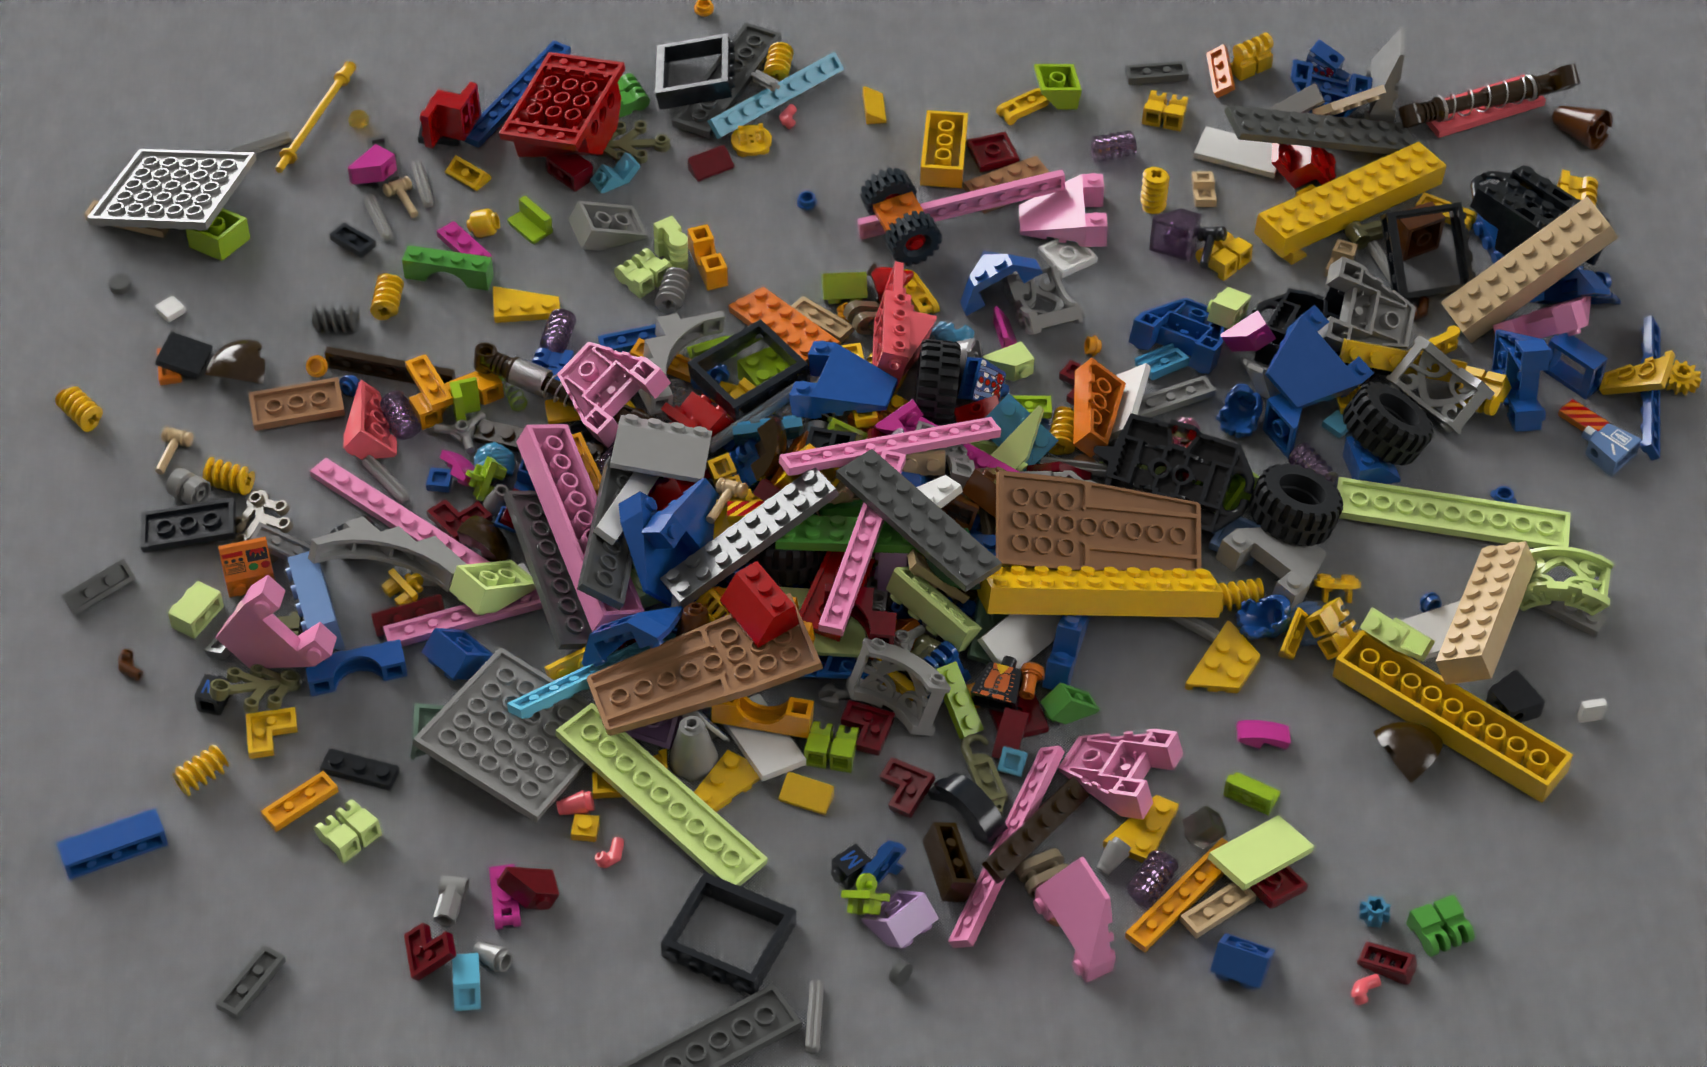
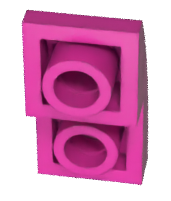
(459, 466)
(1259, 732)

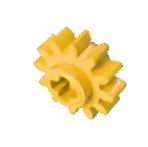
(1683, 378)

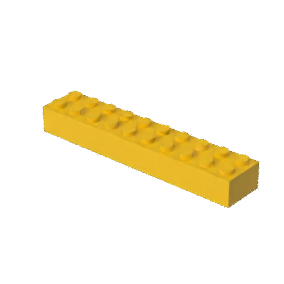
(1349, 199)
(1101, 592)
(1454, 715)

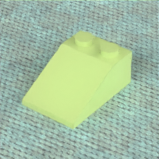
(490, 585)

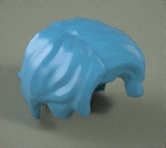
(948, 333)
(499, 453)

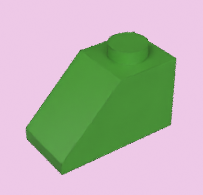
(1068, 704)

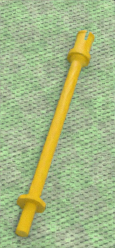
(341, 78)

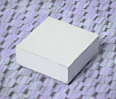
(170, 309)
(1592, 710)

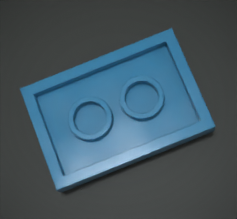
(1009, 416)
(745, 430)

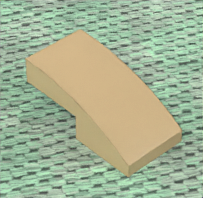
(1203, 189)
(1342, 249)

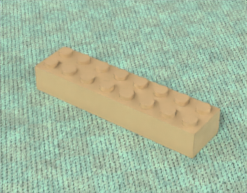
(1529, 269)
(1486, 613)

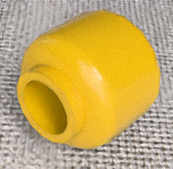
(483, 223)

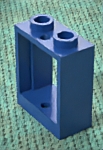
(1584, 355)

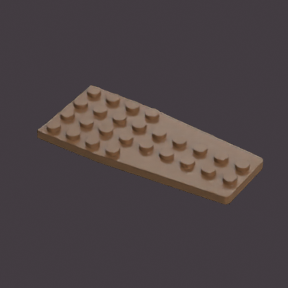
(1092, 525)
(698, 672)

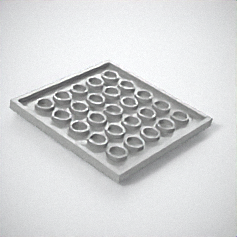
(172, 189)
(498, 751)

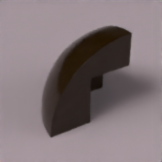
(238, 361)
(769, 448)
(483, 535)
(1410, 747)

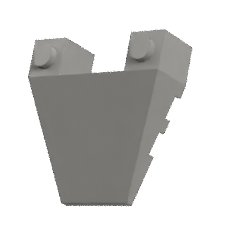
(1386, 70)
(1368, 311)
(1291, 563)

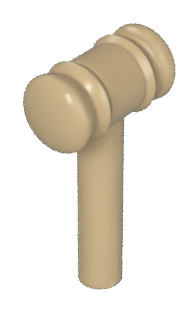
(400, 187)
(174, 438)
(728, 489)

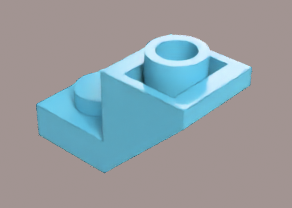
(611, 178)
(466, 982)

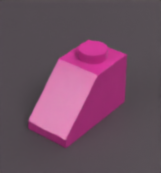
(372, 166)
(1248, 334)

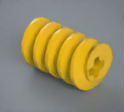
(779, 60)
(1154, 190)
(386, 296)
(79, 408)
(1062, 429)
(228, 477)
(1241, 592)
(199, 769)

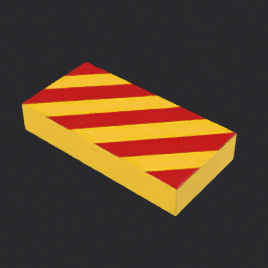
(738, 509)

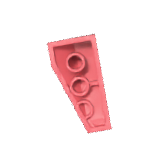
(367, 427)

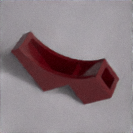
(875, 623)

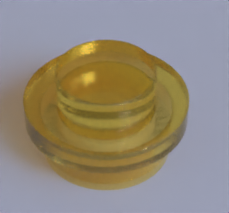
(358, 119)

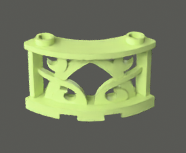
(1574, 591)

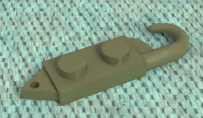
(984, 771)

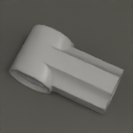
(451, 894)

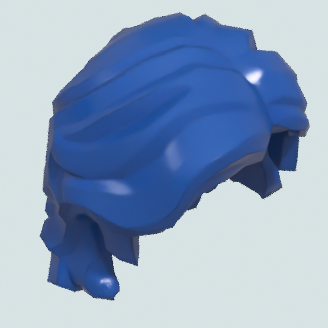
(1240, 411)
(1264, 618)

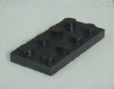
(188, 525)

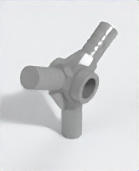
(462, 430)
(906, 639)

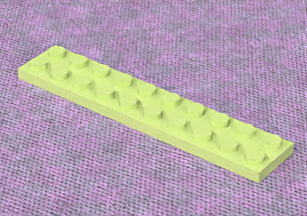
(1452, 514)
(662, 798)

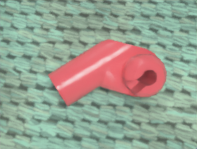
(786, 116)
(613, 856)
(1362, 986)

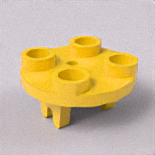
(751, 140)
(1346, 583)

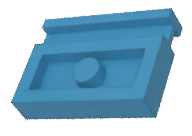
(1163, 361)

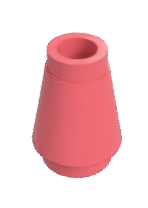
(578, 803)

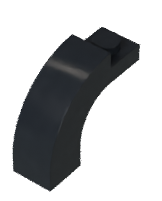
(972, 804)

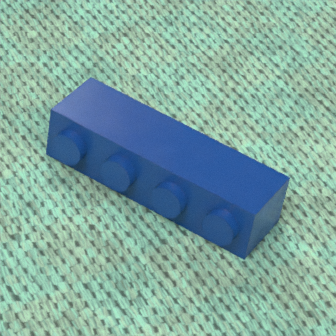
(112, 843)

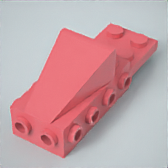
(898, 328)

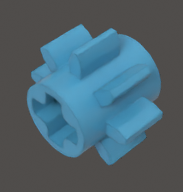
(1374, 911)

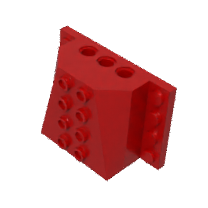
(567, 107)

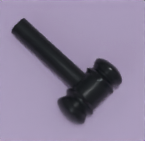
(1209, 235)

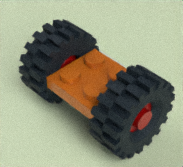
(908, 229)

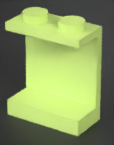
(1397, 635)

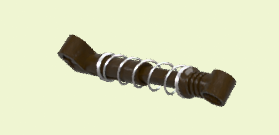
(1528, 88)

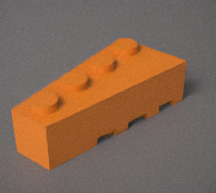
(1095, 405)

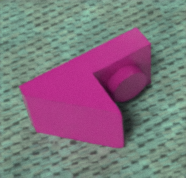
(901, 418)

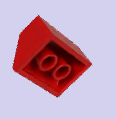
(759, 605)

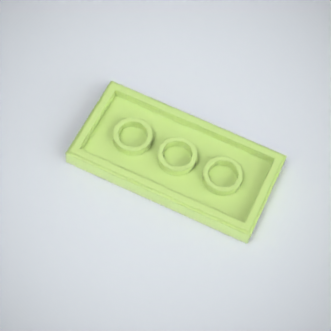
(1260, 852)

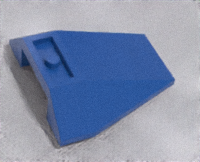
(646, 627)

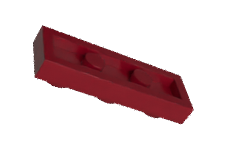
(406, 611)

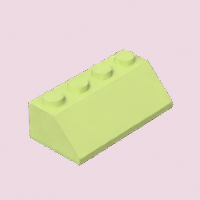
(932, 608)

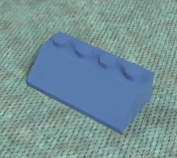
(313, 595)

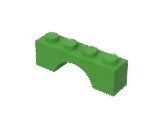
(472, 269)

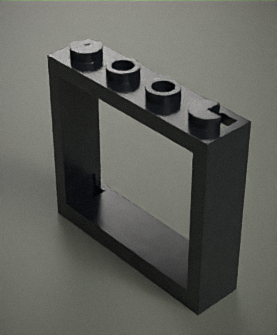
(695, 92)
(1394, 254)
(734, 344)
(743, 900)

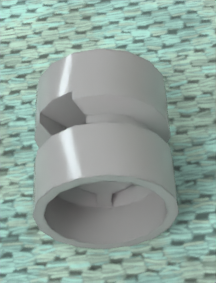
(188, 487)

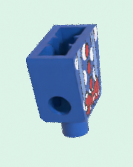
(1327, 61)
(982, 380)

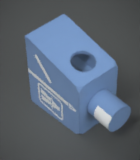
(1610, 447)

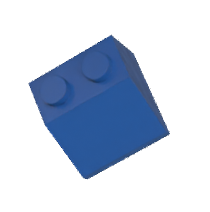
(1281, 423)
(1366, 466)
(455, 653)
(1241, 961)

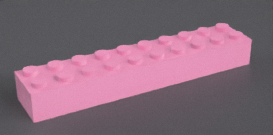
(569, 508)

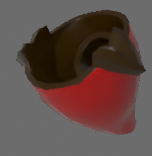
(880, 278)

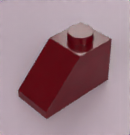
(570, 169)
(530, 886)

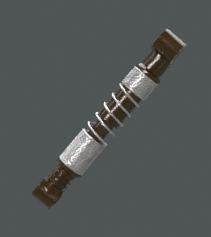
(530, 377)

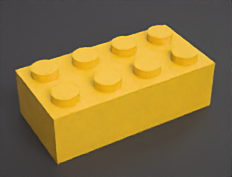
(944, 149)

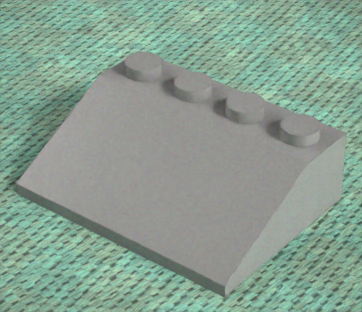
(661, 448)

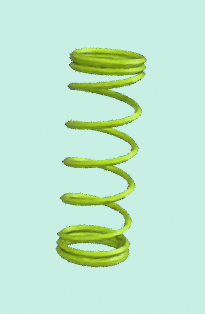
(514, 399)

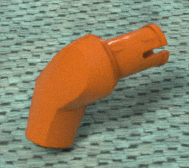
(1031, 674)

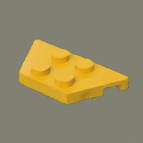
(1225, 663)

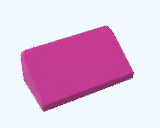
(1003, 328)

